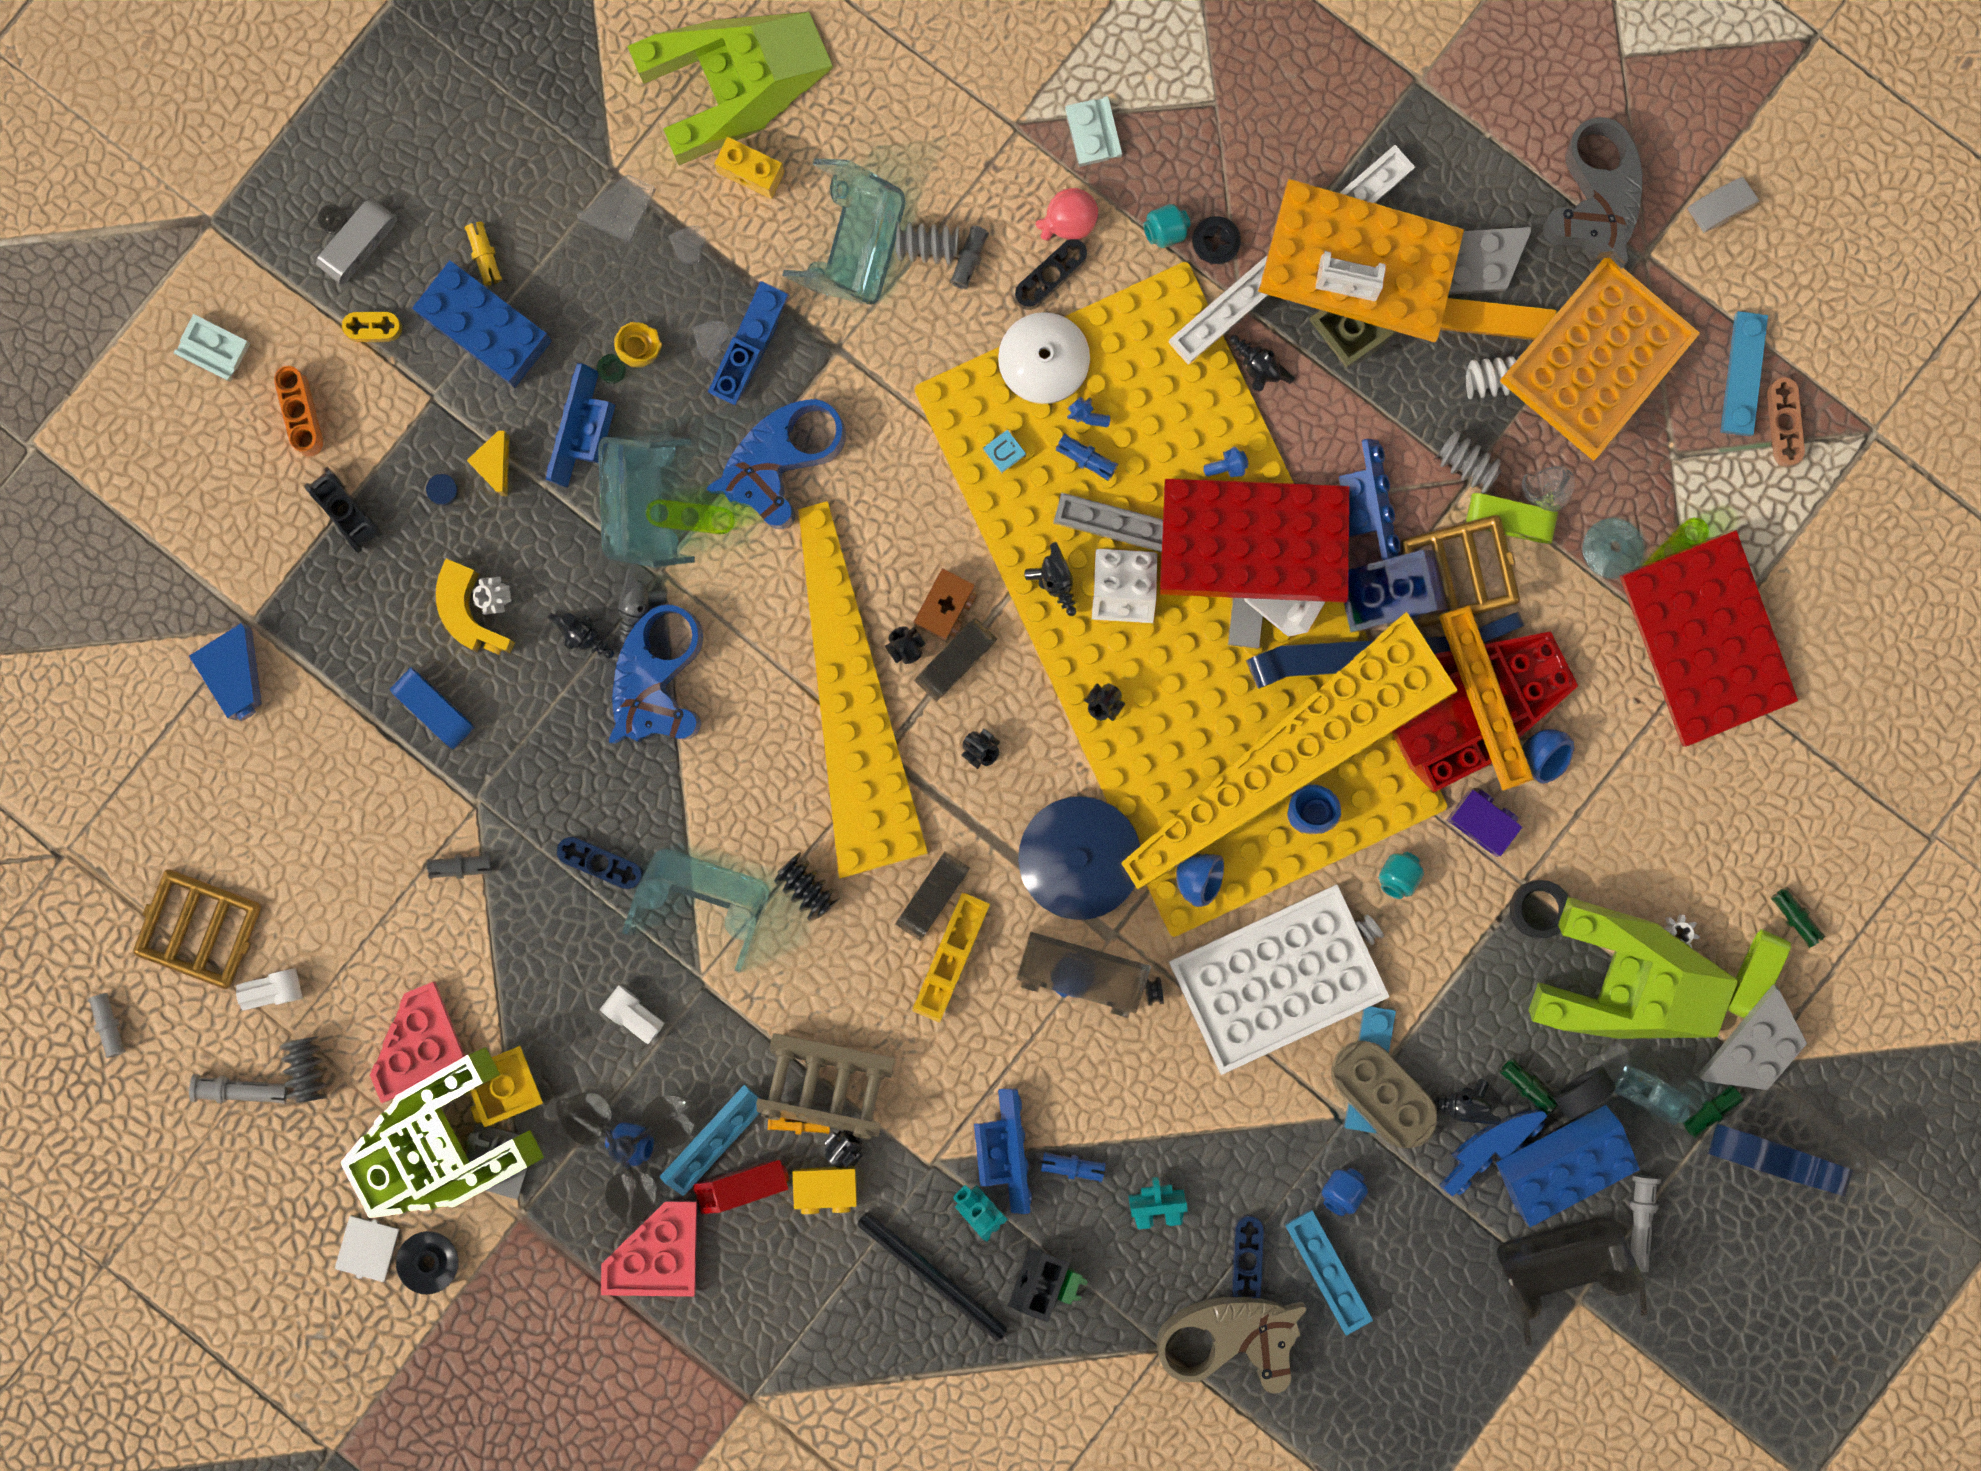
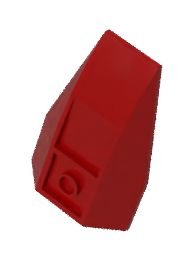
(1447, 740)

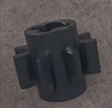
(905, 645)
(1104, 702)
(980, 748)
(843, 1149)

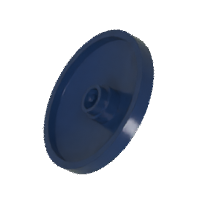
(1076, 856)

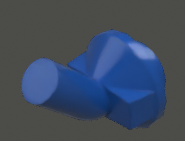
(1082, 411)
(1234, 462)

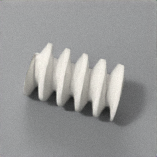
(1487, 376)

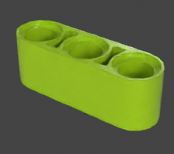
(1518, 518)
(1758, 971)

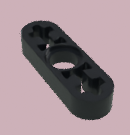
(1073, 265)

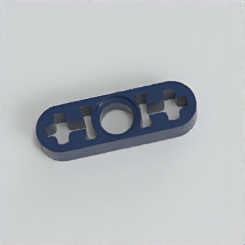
(582, 847)
(1238, 1284)

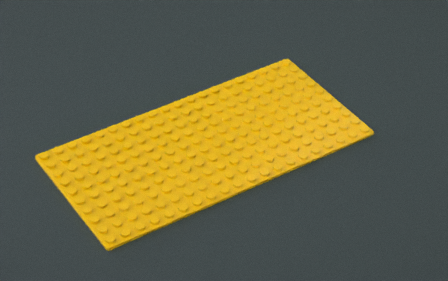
(1182, 685)

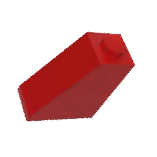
(741, 1187)

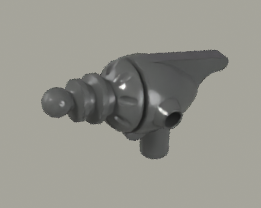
(635, 602)

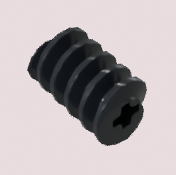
(805, 888)

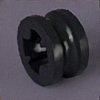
(1154, 991)

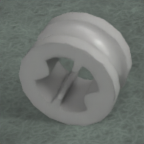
(1369, 929)

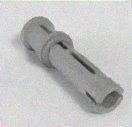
(223, 1089)
(1644, 1207)

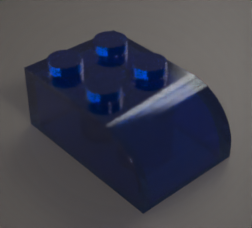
(1390, 587)

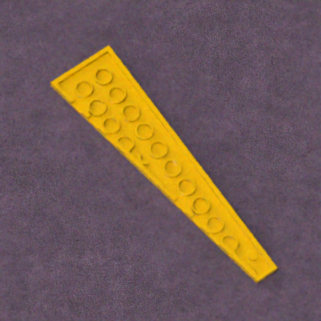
(1353, 710)
(866, 777)

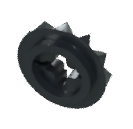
(1207, 229)

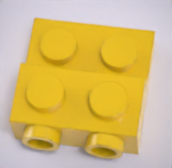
(507, 1093)

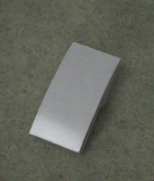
(1723, 204)

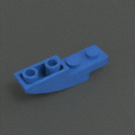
(749, 343)
(1494, 1139)

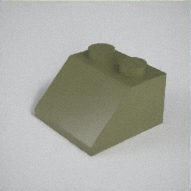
(1350, 338)

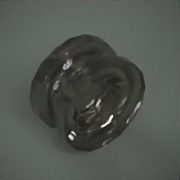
(323, 216)

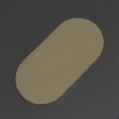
(1384, 1094)

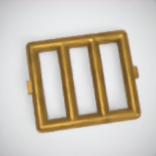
(1465, 531)
(197, 969)

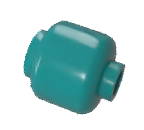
(1166, 226)
(1401, 875)

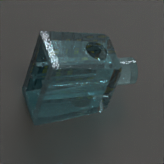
(1663, 1100)

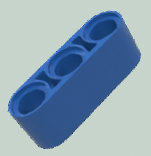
(432, 708)

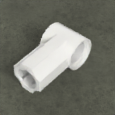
(277, 989)
(626, 1010)

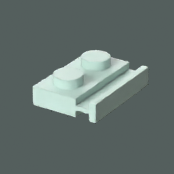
(1093, 131)
(211, 347)

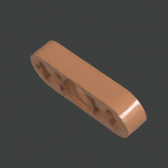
(1774, 401)

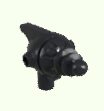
(1260, 364)
(1055, 578)
(580, 633)
(1469, 1105)

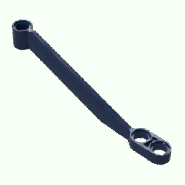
(1333, 657)

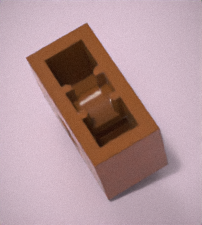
(930, 614)

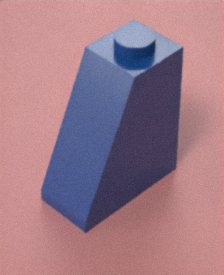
(231, 672)

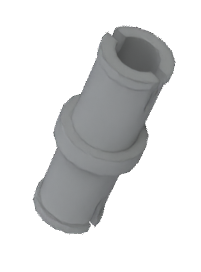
(106, 1025)

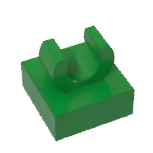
(1070, 1285)

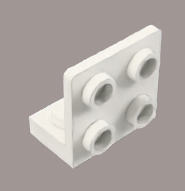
(1125, 585)
(1289, 616)

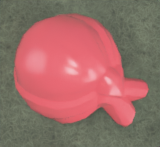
(1069, 215)

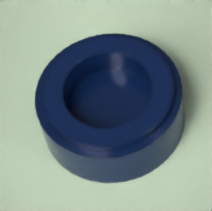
(442, 489)

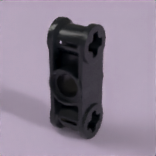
(330, 495)

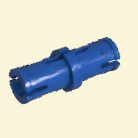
(1086, 457)
(1073, 1167)

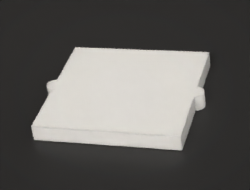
(367, 1248)

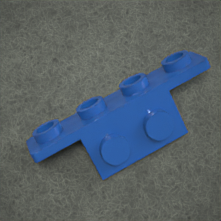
(581, 427)
(1370, 501)
(1002, 1151)

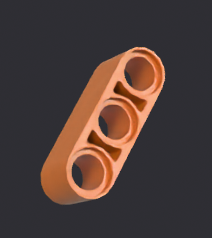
(288, 400)

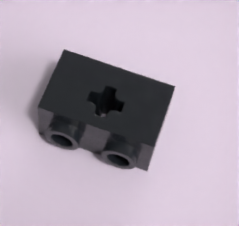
(1038, 1284)

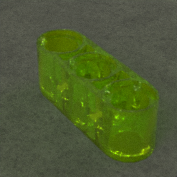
(703, 522)
(1678, 540)

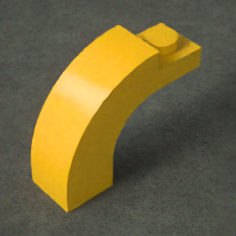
(452, 602)

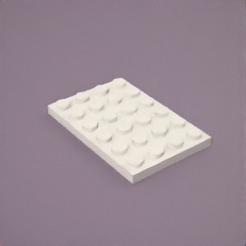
(1278, 979)

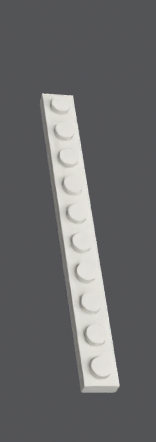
(1244, 294)

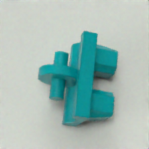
(1155, 1201)
(979, 1211)

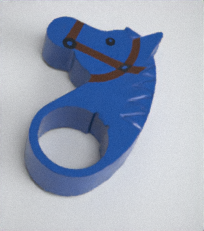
(761, 458)
(640, 684)

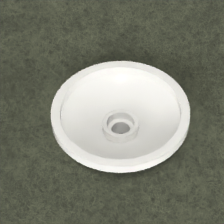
(1039, 378)

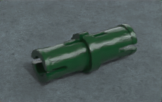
(1797, 917)
(1528, 1086)
(1712, 1111)

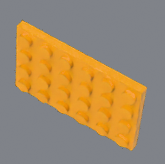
(1416, 253)
(1599, 357)

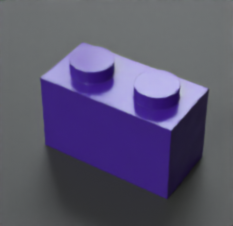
(1484, 822)

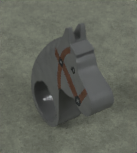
(1613, 197)

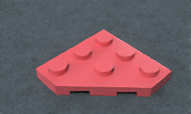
(416, 1044)
(657, 1256)

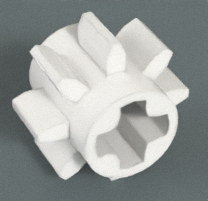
(491, 595)
(1688, 934)

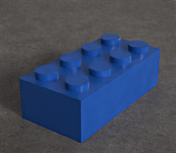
(482, 324)
(1568, 1166)

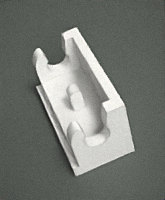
(1350, 278)

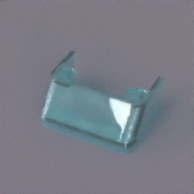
(862, 237)
(627, 483)
(739, 893)

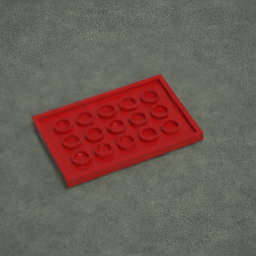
(1255, 540)
(1709, 638)

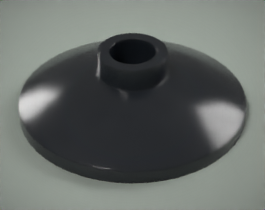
(414, 1271)

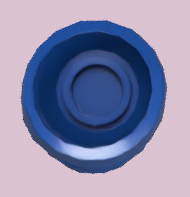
(1548, 754)
(1314, 810)
(1200, 878)

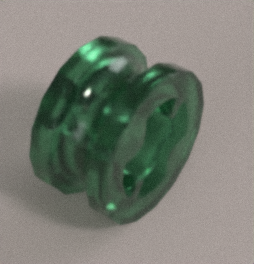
(616, 376)

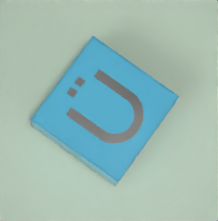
(1004, 451)

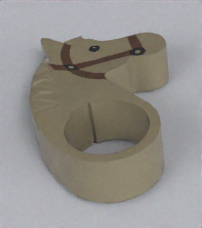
(1256, 1328)

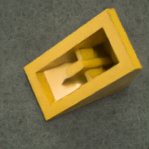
(493, 462)

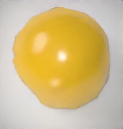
(637, 344)

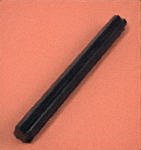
(932, 1276)

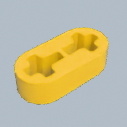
(371, 319)

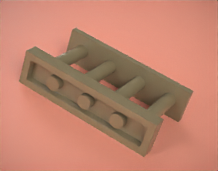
(846, 1062)

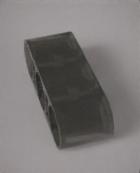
(955, 659)
(932, 896)

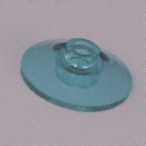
(1598, 552)

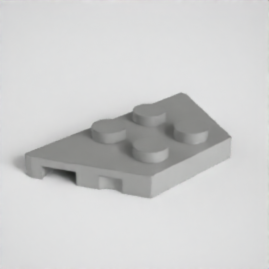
(1488, 260)
(1758, 1046)

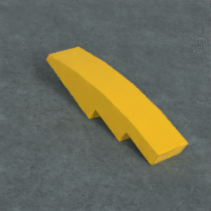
(950, 957)

